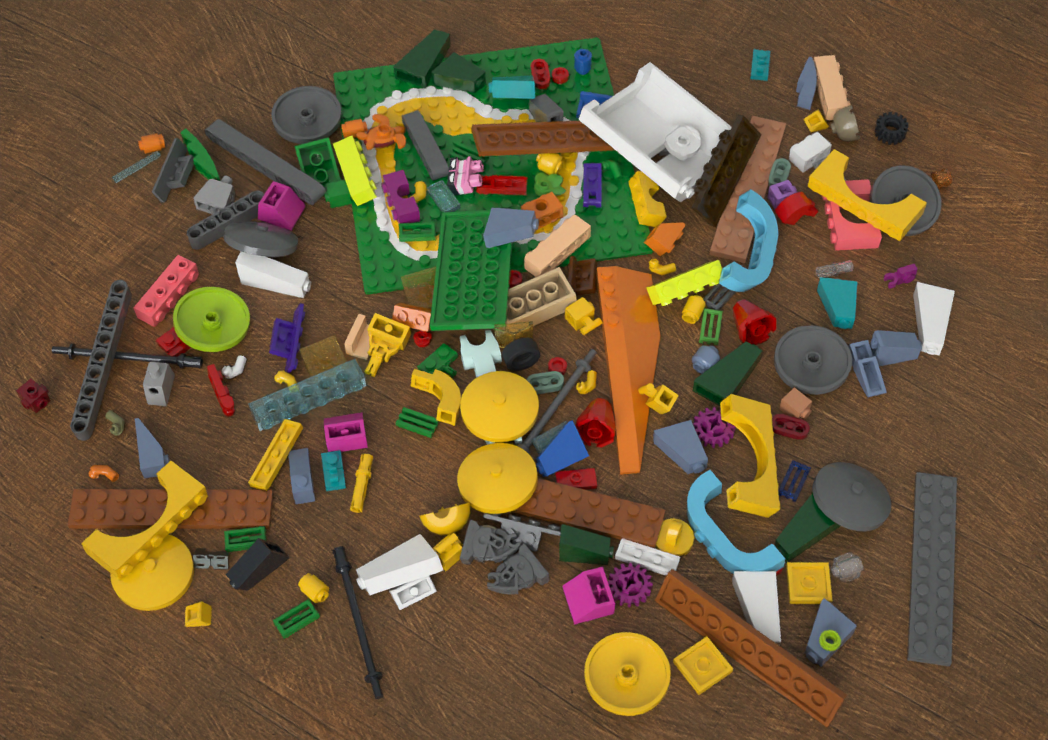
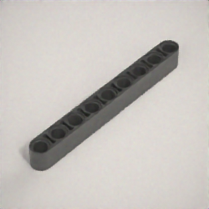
(265, 161)
(104, 366)

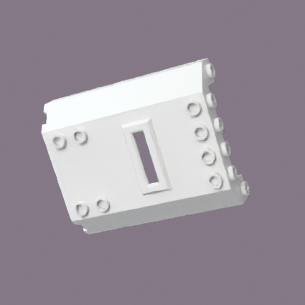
(638, 123)

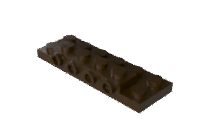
(724, 169)

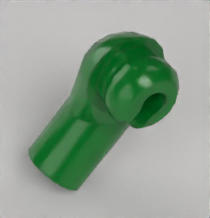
(612, 166)

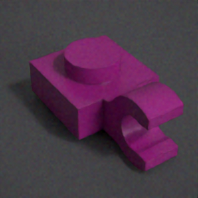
(903, 275)

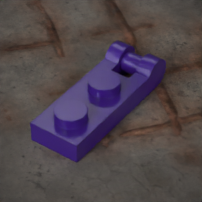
(592, 184)

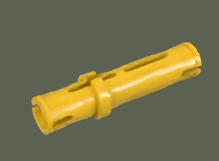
(363, 475)

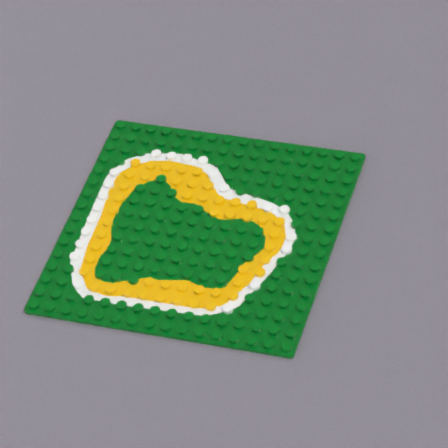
(450, 118)

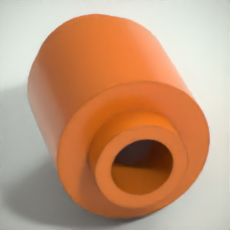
(353, 127)
(151, 143)

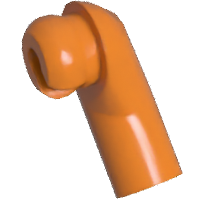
(104, 470)

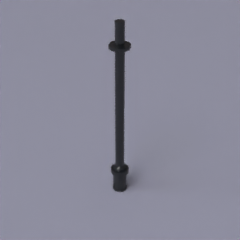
(182, 360)
(343, 568)

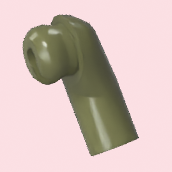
(117, 422)

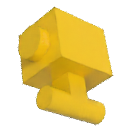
(582, 314)
(660, 398)
(449, 551)

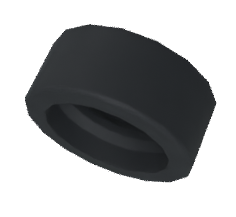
(513, 351)

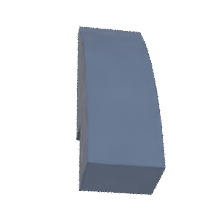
(807, 85)
(867, 369)

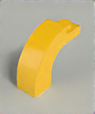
(444, 389)

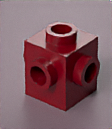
(33, 395)

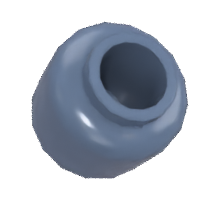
(705, 358)

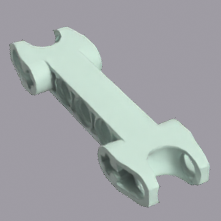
(482, 359)

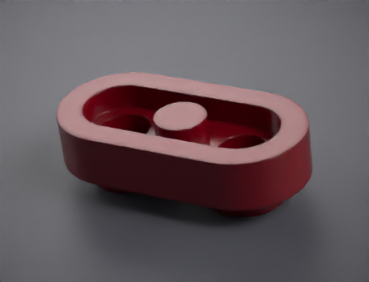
(790, 425)

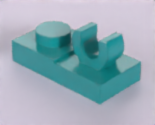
(760, 65)
(333, 470)

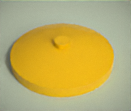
(499, 406)
(497, 478)
(158, 578)
(627, 673)

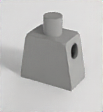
(215, 195)
(158, 377)

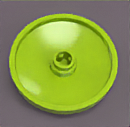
(211, 319)

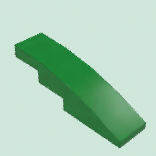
(202, 160)

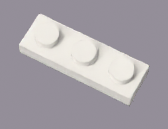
(646, 557)

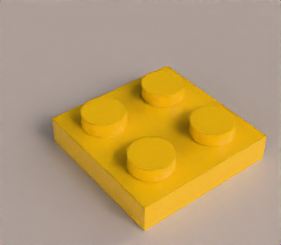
(808, 582)
(703, 665)

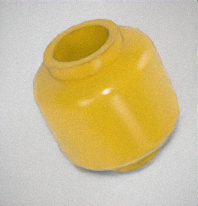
(550, 163)

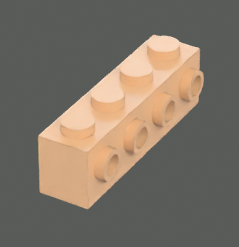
(830, 85)
(557, 246)

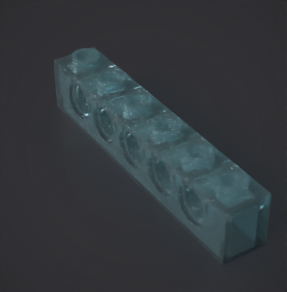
(297, 394)

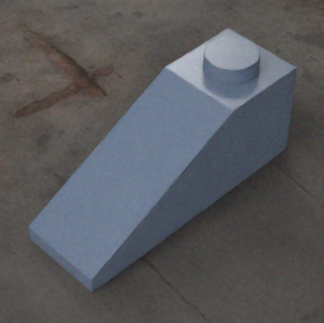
(150, 452)
(301, 476)

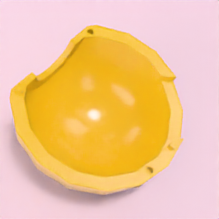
(447, 520)

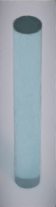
(136, 166)

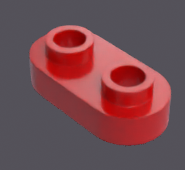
(541, 74)

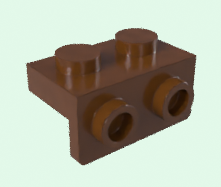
(582, 275)

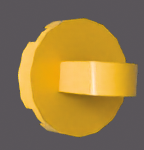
(675, 537)

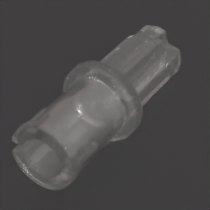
(834, 269)

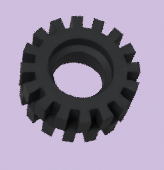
(889, 135)

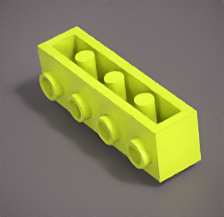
(355, 171)
(688, 281)

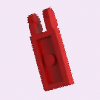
(503, 185)
(222, 393)

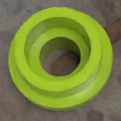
(834, 636)

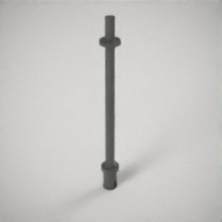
(582, 366)

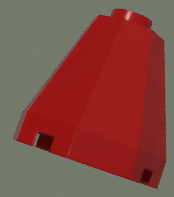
(753, 322)
(597, 423)

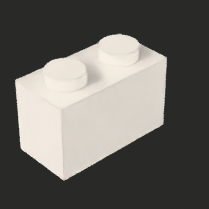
(809, 151)

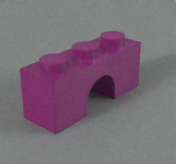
(404, 209)

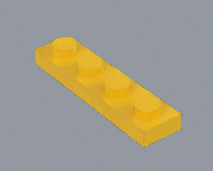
(275, 455)

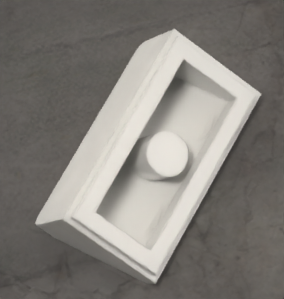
(412, 591)

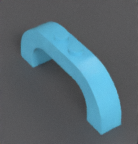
(766, 236)
(718, 546)

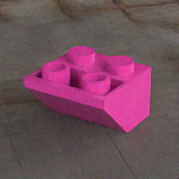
(280, 206)
(345, 432)
(589, 596)

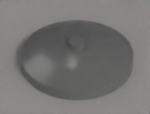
(306, 114)
(900, 182)
(260, 239)
(812, 359)
(851, 496)

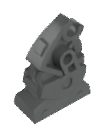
(484, 544)
(520, 572)

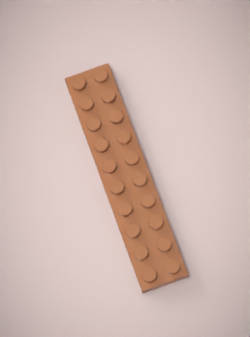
(735, 230)

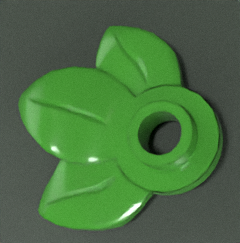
(547, 184)

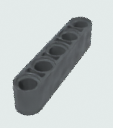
(425, 145)
(213, 226)

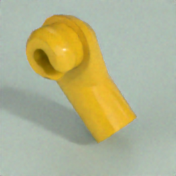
(420, 192)
(660, 269)
(283, 376)
(589, 385)

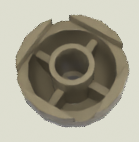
(845, 124)

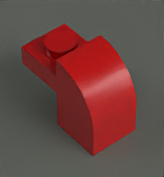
(794, 207)

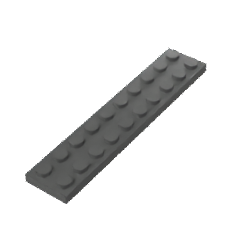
(932, 570)

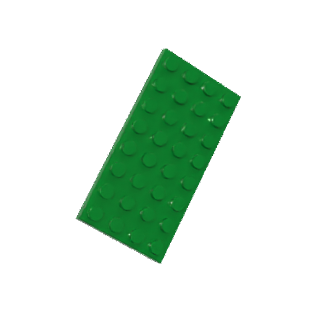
(469, 278)

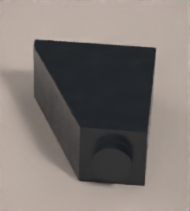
(256, 564)

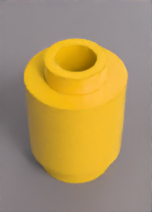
(693, 309)
(314, 588)

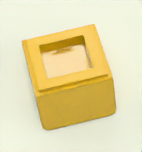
(816, 121)
(198, 615)

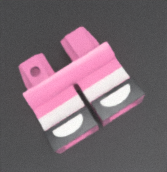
(462, 175)

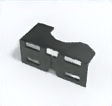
(213, 562)

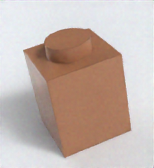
(796, 404)

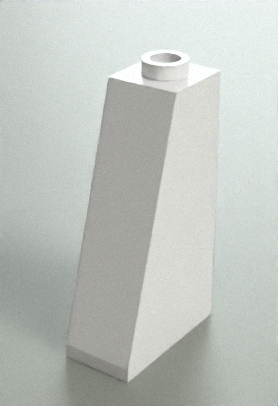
(272, 275)
(932, 315)
(399, 566)
(759, 601)

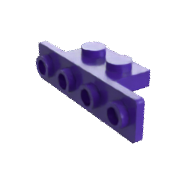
(285, 338)

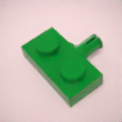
(440, 360)

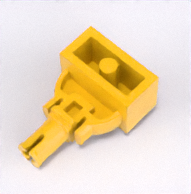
(385, 340)

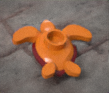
(383, 135)

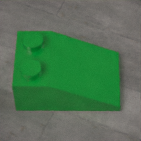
(318, 161)

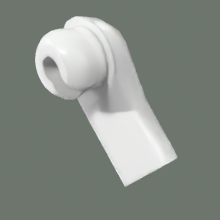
(231, 372)

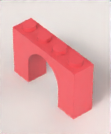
(845, 233)

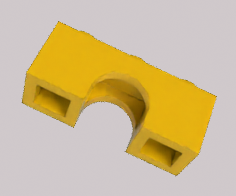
(647, 209)

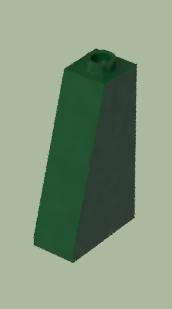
(423, 59)
(728, 374)
(804, 530)

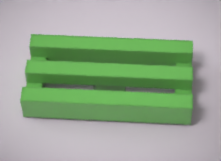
(709, 339)

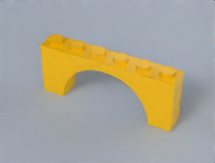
(892, 219)
(755, 422)
(122, 554)

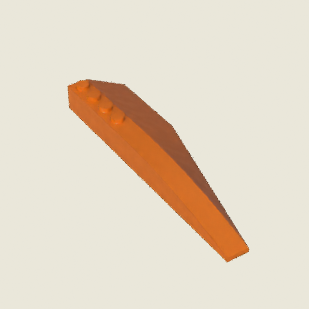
(631, 354)

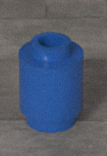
(582, 61)

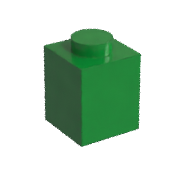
(337, 194)

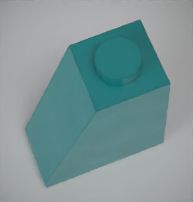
(513, 87)
(839, 300)

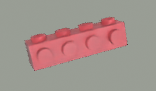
(166, 291)

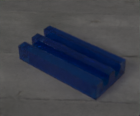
(788, 494)

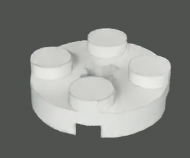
(680, 150)

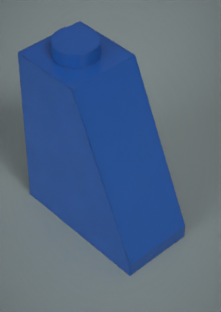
(561, 451)

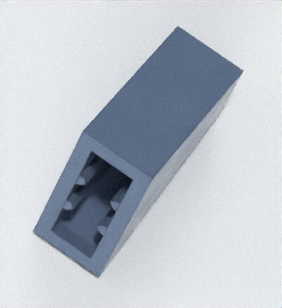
(509, 226)
(894, 347)
(682, 446)
(827, 619)

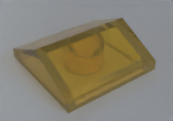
(419, 287)
(512, 331)
(322, 356)

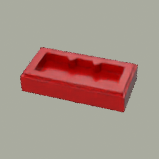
(580, 478)

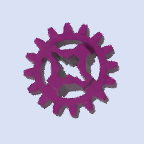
(720, 433)
(635, 591)

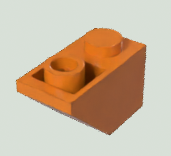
(663, 237)

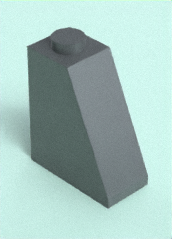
(545, 109)

